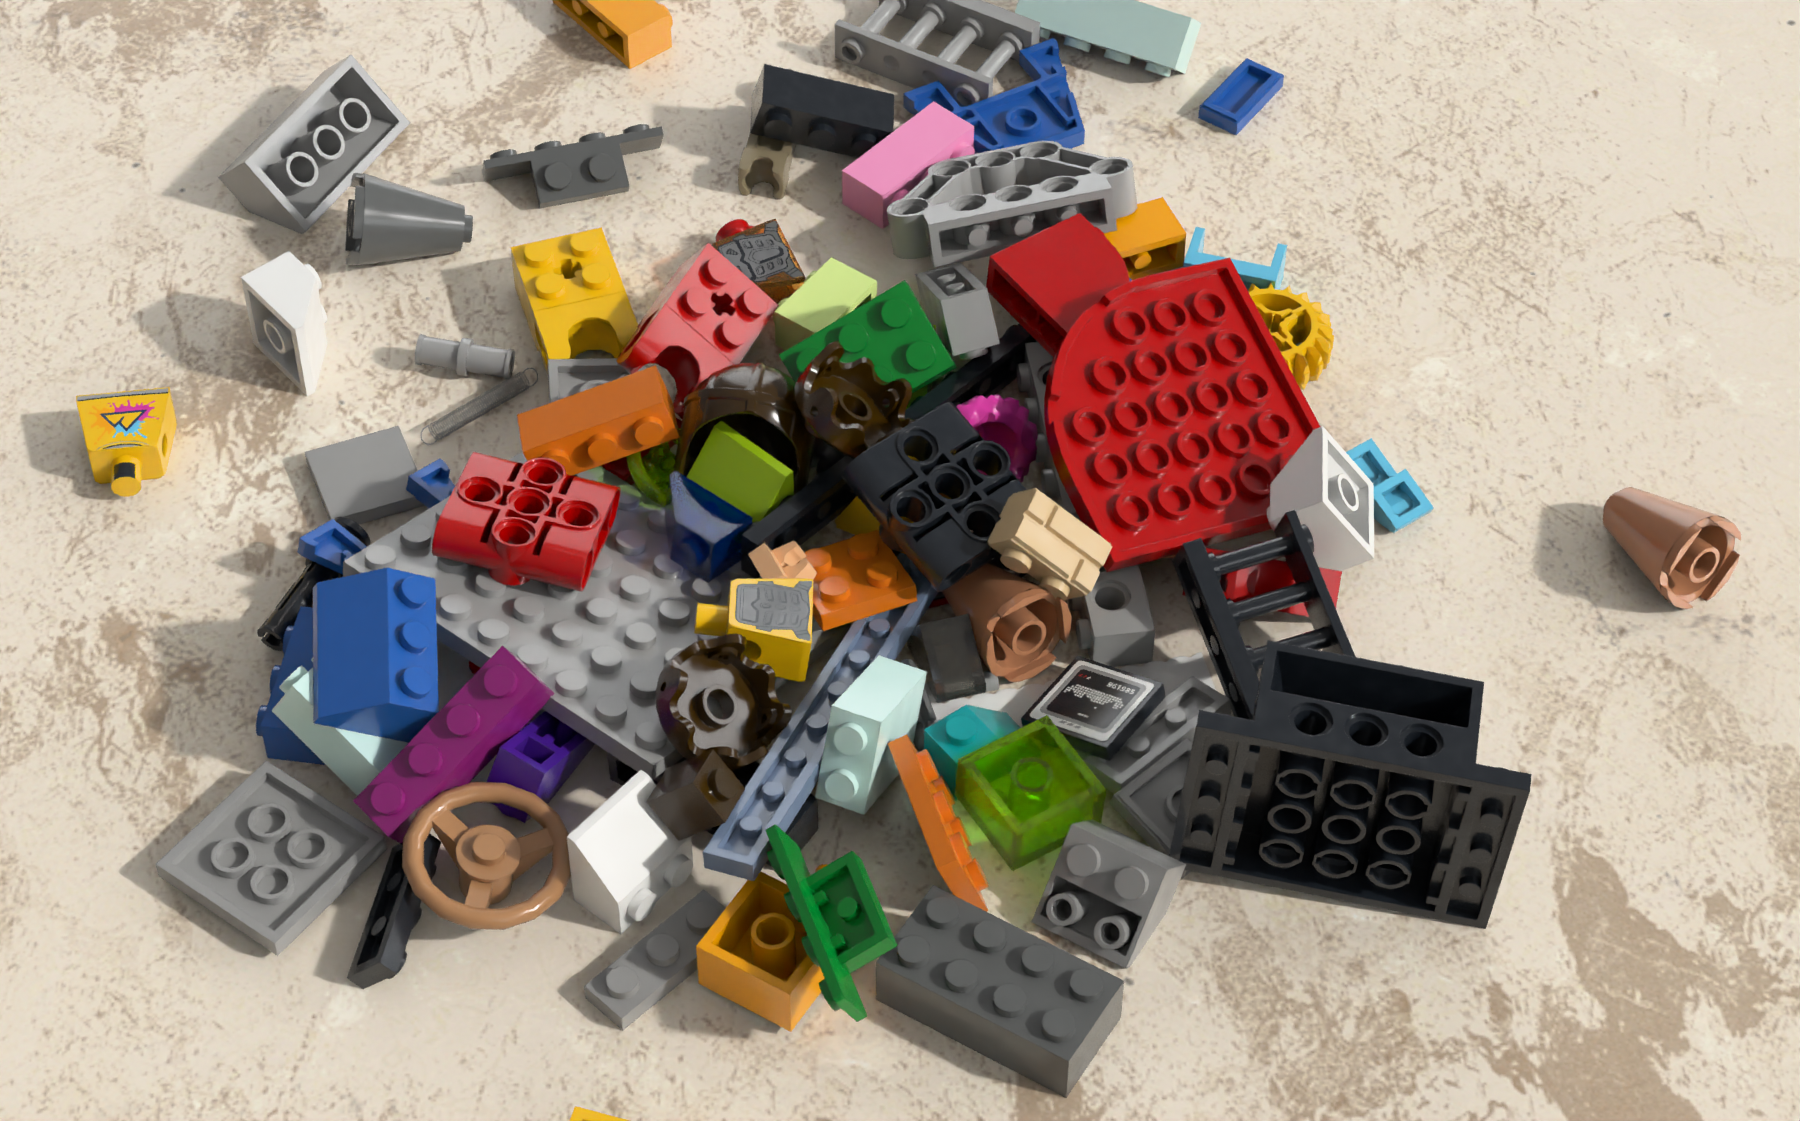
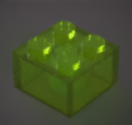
(1028, 791)

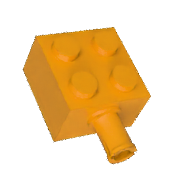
(758, 955)

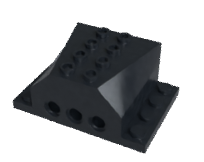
(1353, 789)

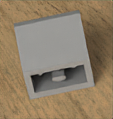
(1107, 892)

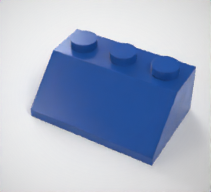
(375, 653)

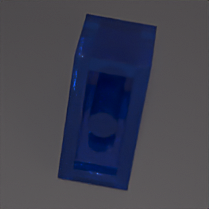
(702, 528)

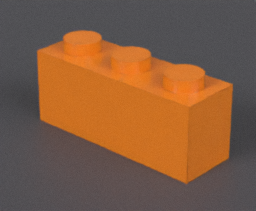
(601, 423)

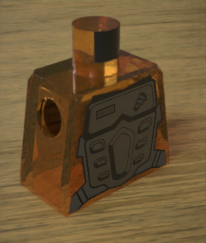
(765, 259)

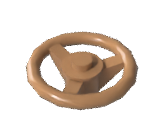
(487, 856)

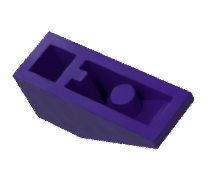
(539, 760)

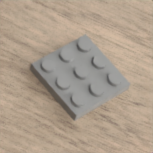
(271, 857)

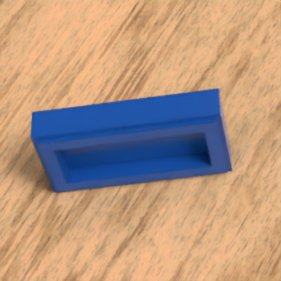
(1241, 96)

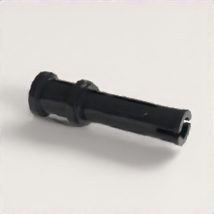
(302, 592)

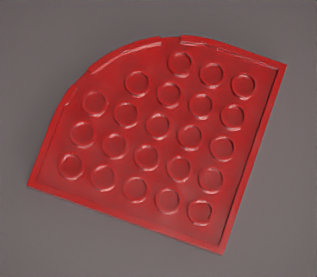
(1172, 413)

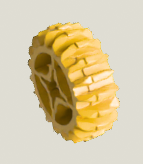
(1293, 321)

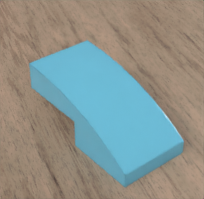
(1396, 495)

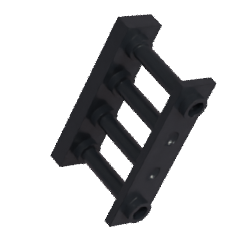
(1221, 617)

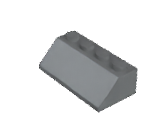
(315, 147)

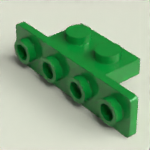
(839, 916)

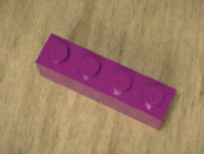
(455, 742)

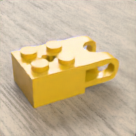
(572, 295)

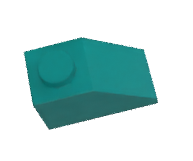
(962, 734)

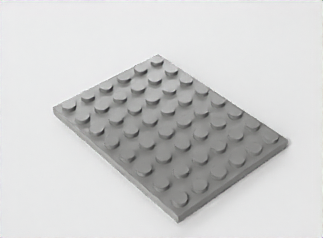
(588, 646)

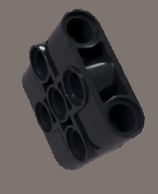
(947, 464)

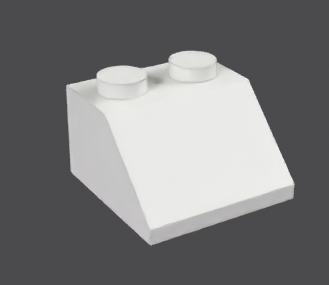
(288, 318)
(1330, 499)
(626, 857)

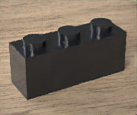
(820, 112)

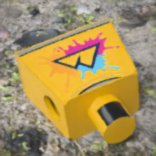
(128, 436)

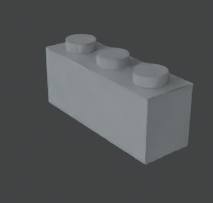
(959, 309)

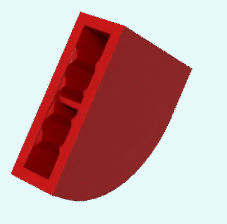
(1055, 278)

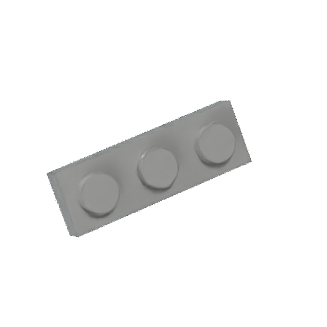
(1160, 733)
(654, 963)

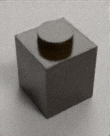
(696, 795)

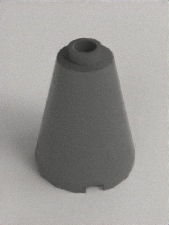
(401, 223)

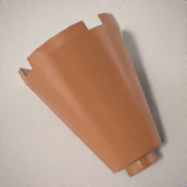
(1673, 544)
(1011, 621)

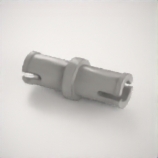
(464, 356)

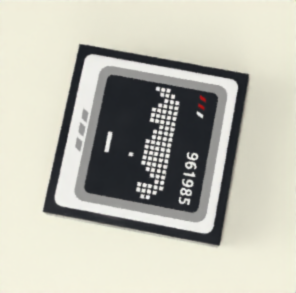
(1097, 706)

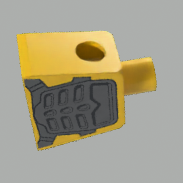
(771, 616)

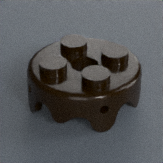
(849, 402)
(740, 686)

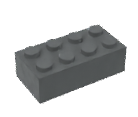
(999, 990)

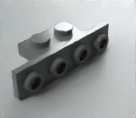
(578, 169)

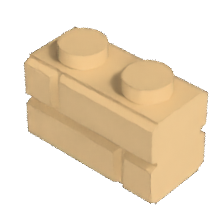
(1049, 545)

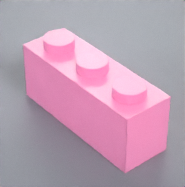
(903, 161)

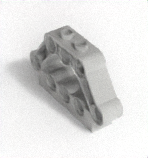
(1005, 195)

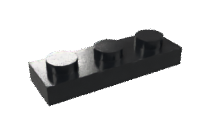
(390, 920)

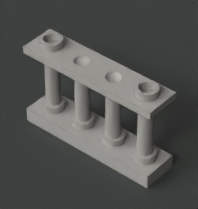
(966, 20)

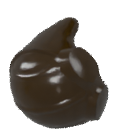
(756, 404)

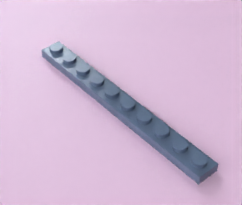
(795, 758)

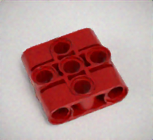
(526, 521)

